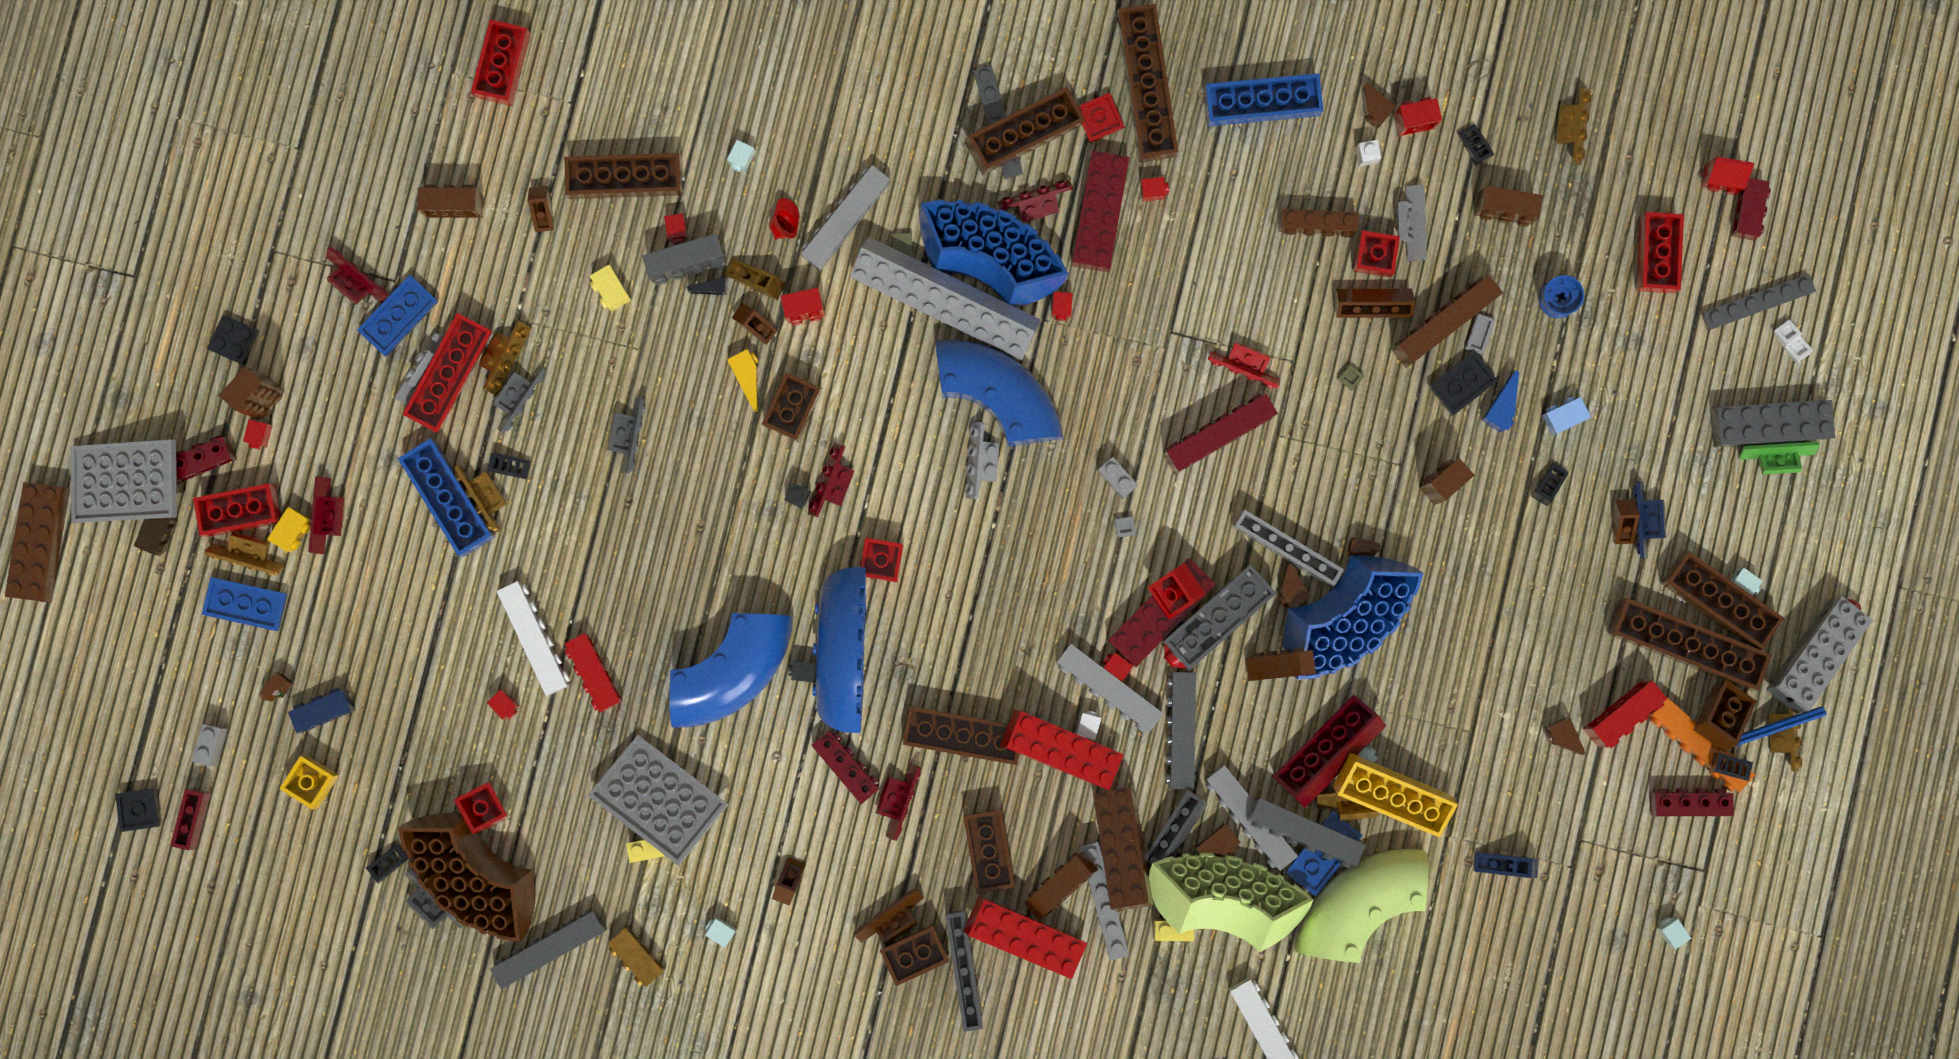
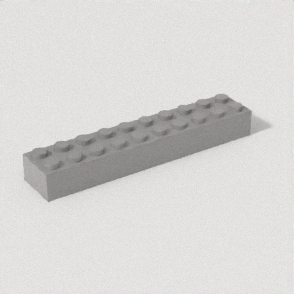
(945, 298)

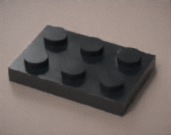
(1463, 383)

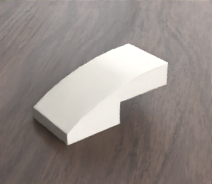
(1792, 341)

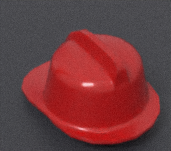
(785, 220)

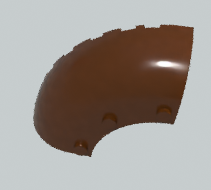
(468, 876)

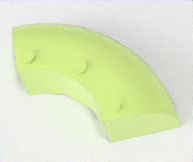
(1227, 897)
(1362, 900)

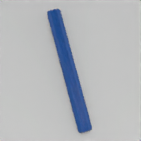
(1782, 724)

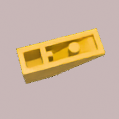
(747, 375)

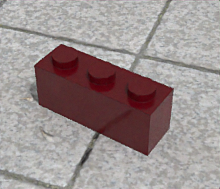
(1751, 210)
(190, 819)

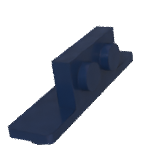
(1651, 519)

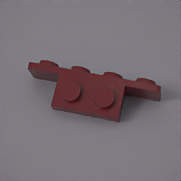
(1037, 202)
(352, 281)
(833, 482)
(326, 515)
(896, 799)

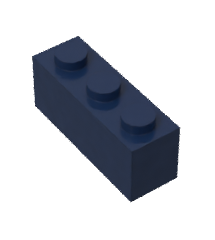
(321, 710)

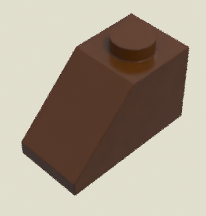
(1375, 106)
(541, 208)
(754, 323)
(1625, 521)
(1292, 589)
(1564, 736)
(1219, 842)
(788, 881)

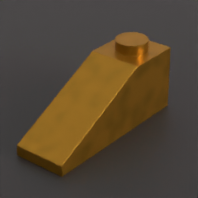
(755, 279)

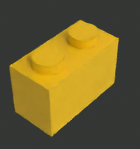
(290, 530)

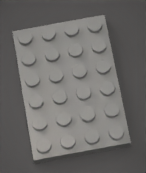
(123, 481)
(658, 800)

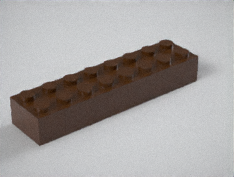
(1147, 83)
(1689, 644)

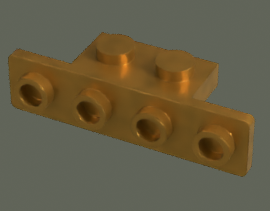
(1573, 125)
(502, 355)
(485, 494)
(246, 552)
(1787, 741)
(1346, 808)

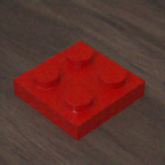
(1100, 118)

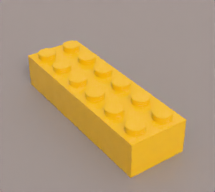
(1395, 795)

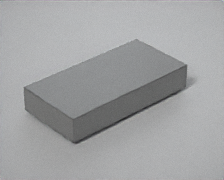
(1480, 334)

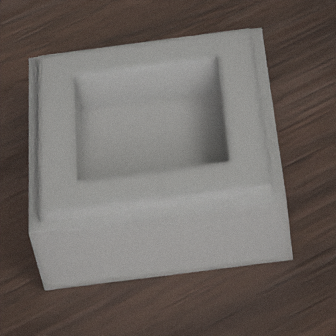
(1124, 526)

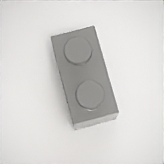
(1117, 478)
(209, 744)

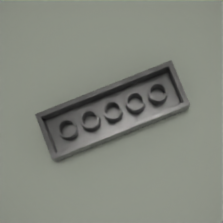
(1772, 423)

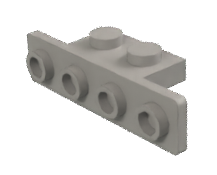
(1413, 222)
(416, 373)
(981, 461)

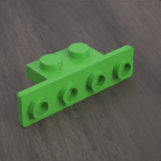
(1779, 457)

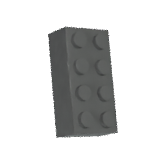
(684, 259)

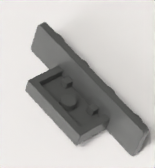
(514, 394)
(624, 434)
(423, 905)

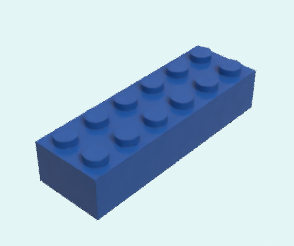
(1263, 100)
(446, 497)

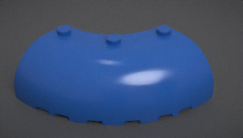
(990, 248)
(999, 387)
(1354, 614)
(841, 649)
(732, 673)

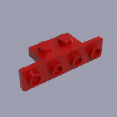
(1247, 362)

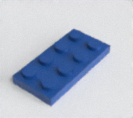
(397, 315)
(244, 604)
(1313, 870)

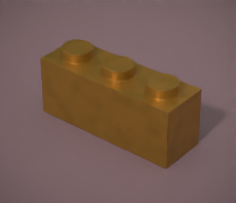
(636, 957)

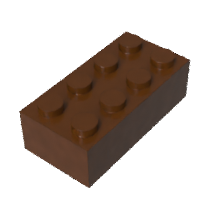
(252, 393)
(988, 851)

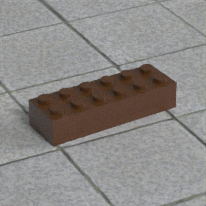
(1024, 130)
(623, 176)
(1452, 317)
(37, 542)
(1722, 600)
(957, 735)
(1123, 849)

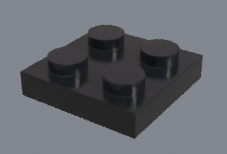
(233, 339)
(138, 810)

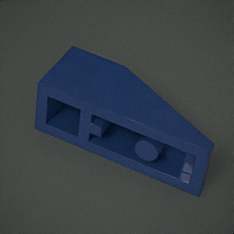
(1506, 865)

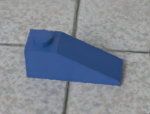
(1504, 405)

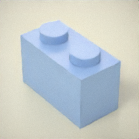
(1566, 416)

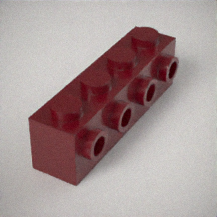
(203, 458)
(845, 766)
(1692, 803)

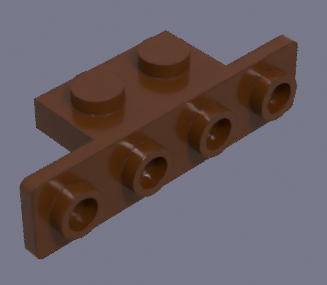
(892, 921)

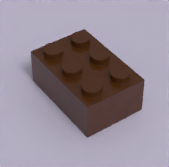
(450, 202)
(1508, 206)
(791, 407)
(1446, 480)
(1725, 715)
(914, 955)

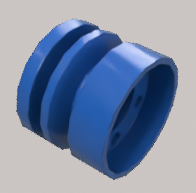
(1571, 292)

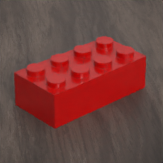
(500, 62)
(1660, 252)
(237, 510)
(1625, 714)

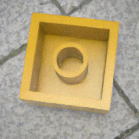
(309, 782)

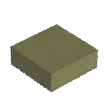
(1350, 377)

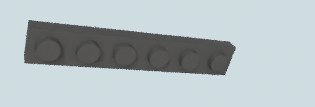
(994, 111)
(1758, 302)

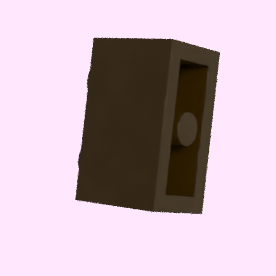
(155, 535)

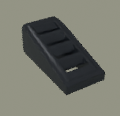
(1469, 147)
(710, 287)
(492, 462)
(1543, 494)
(1717, 761)
(376, 863)

